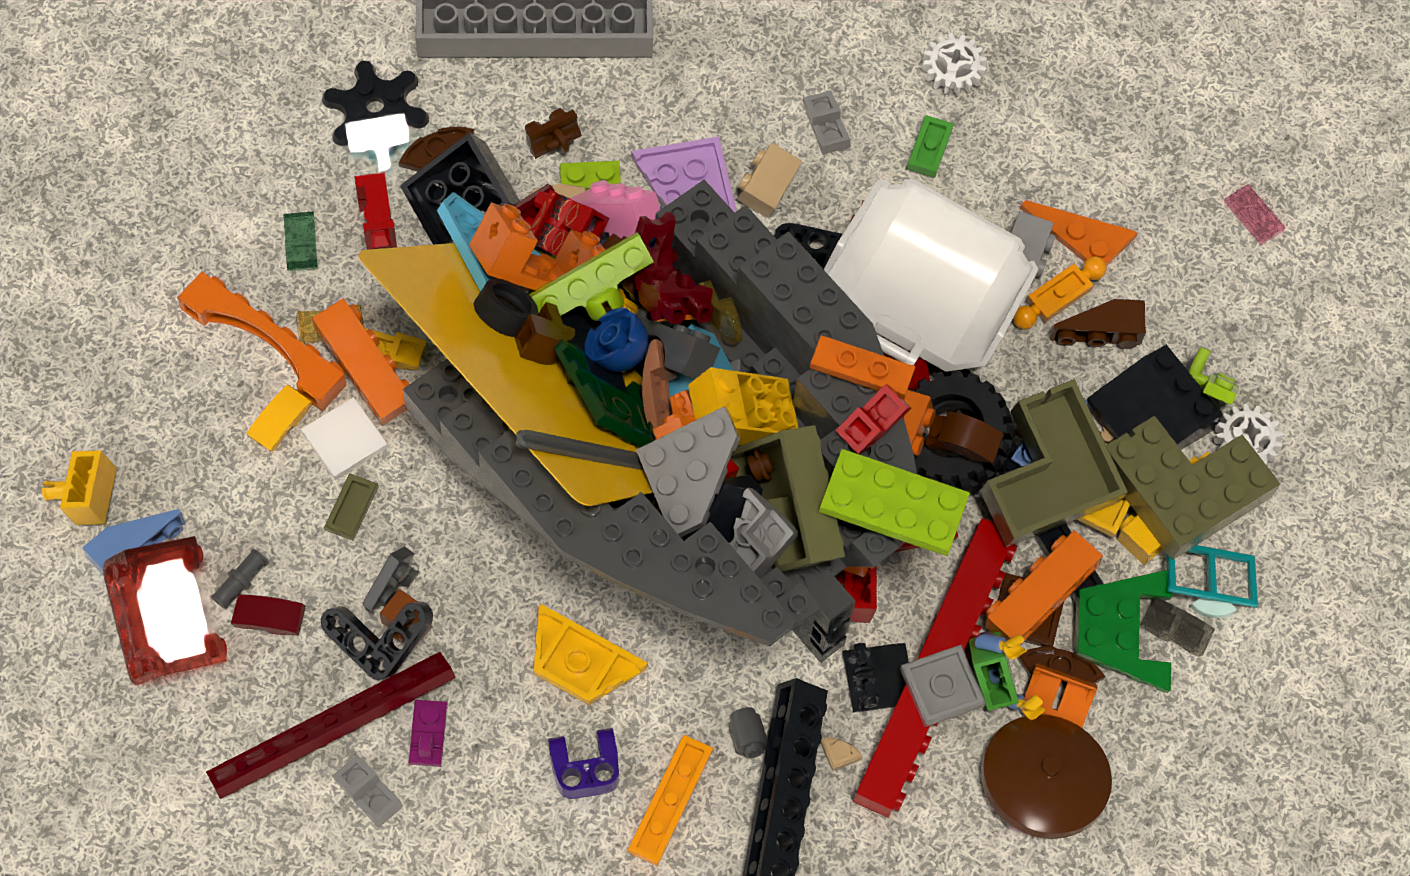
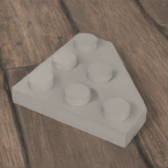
(690, 468)

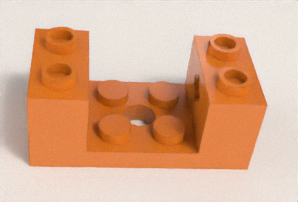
(506, 243)

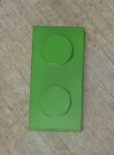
(930, 146)

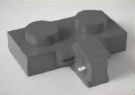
(393, 573)

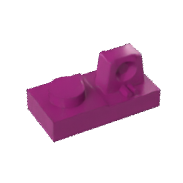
(428, 733)

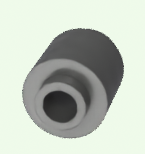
(748, 732)

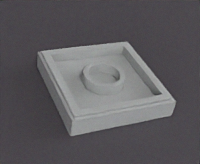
(942, 686)

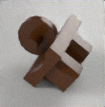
(554, 133)

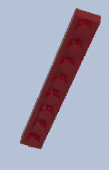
(330, 725)

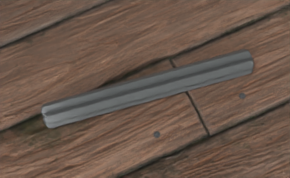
(577, 449)

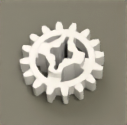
(940, 64)
(1257, 429)

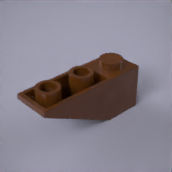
(1109, 323)

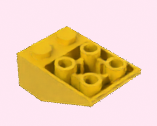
(755, 401)

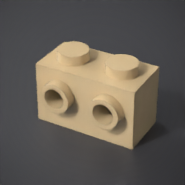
(768, 180)

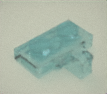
(378, 137)

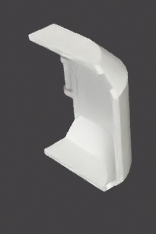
(931, 275)

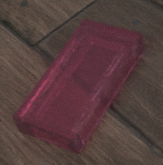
(1254, 214)

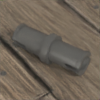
(239, 579)

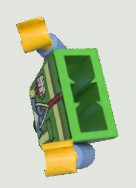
(992, 666)

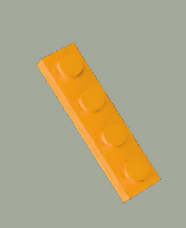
(670, 800)

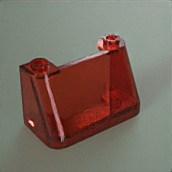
(161, 611)

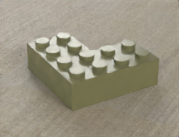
(1068, 473)
(797, 493)
(1184, 500)

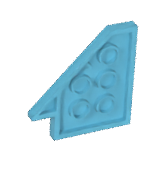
(462, 222)

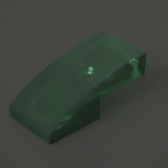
(300, 241)

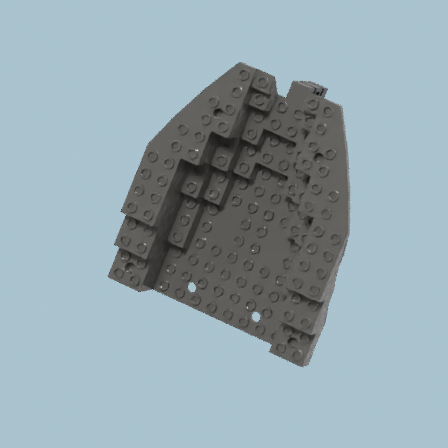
(782, 313)

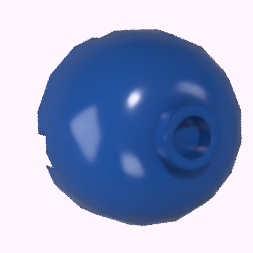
(618, 341)

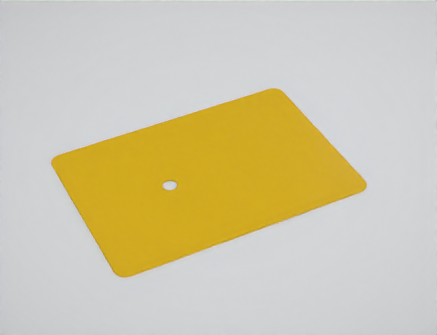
(526, 395)

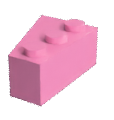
(620, 204)

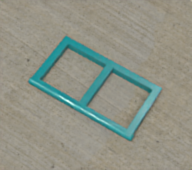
(1212, 582)

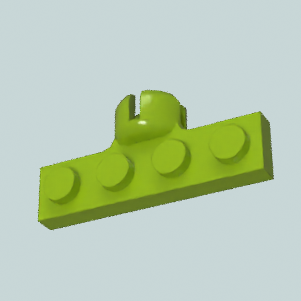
(596, 279)

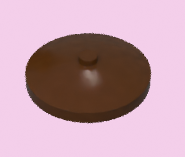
(1046, 776)

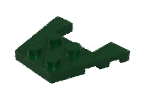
(608, 405)

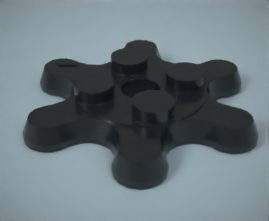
(370, 89)

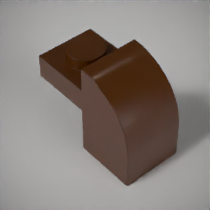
(541, 334)
(965, 436)

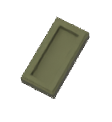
(351, 507)

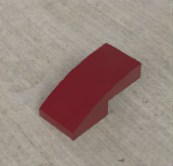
(268, 614)

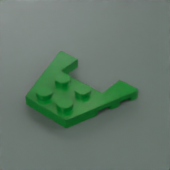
(1110, 627)

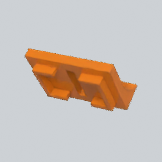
(1075, 699)

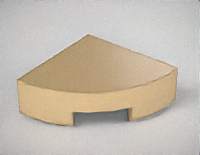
(840, 753)

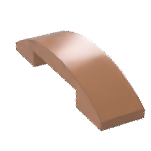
(655, 385)

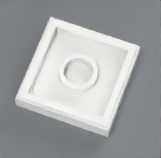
(344, 438)

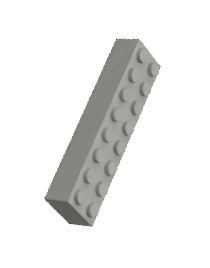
(534, 28)

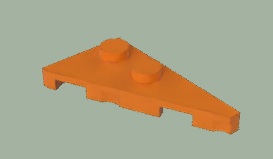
(1083, 234)

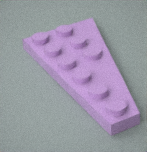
(680, 166)

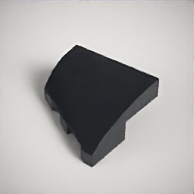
(729, 504)

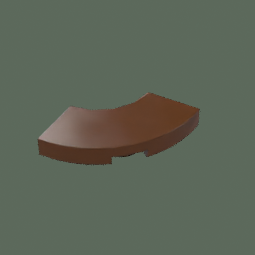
(431, 146)
(1061, 661)

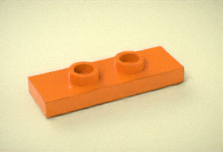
(861, 366)

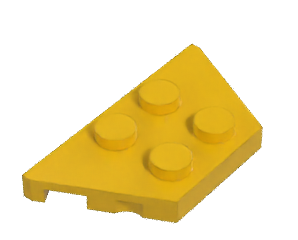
(580, 659)

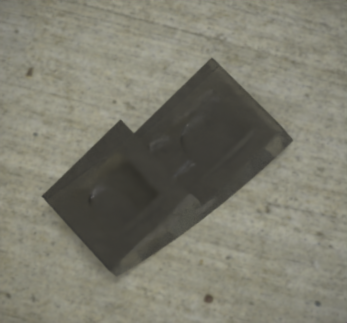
(1177, 625)

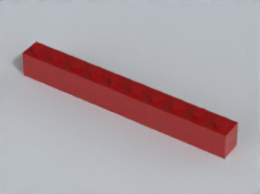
(953, 627)

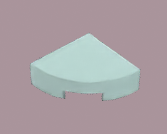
(1213, 608)

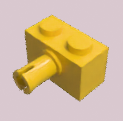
(87, 488)

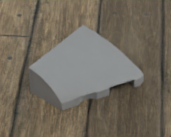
(761, 533)

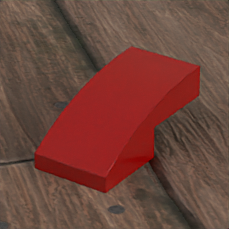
(873, 420)

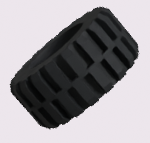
(981, 399)

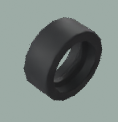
(504, 306)

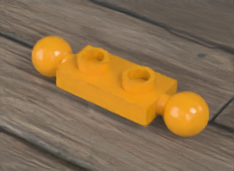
(1060, 292)

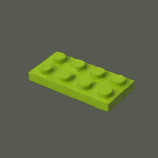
(894, 502)

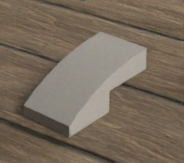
(826, 122)
(367, 791)

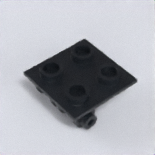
(875, 675)

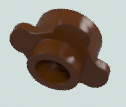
(760, 465)

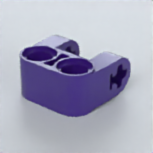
(585, 769)

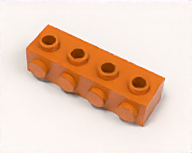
(362, 360)
(1045, 588)

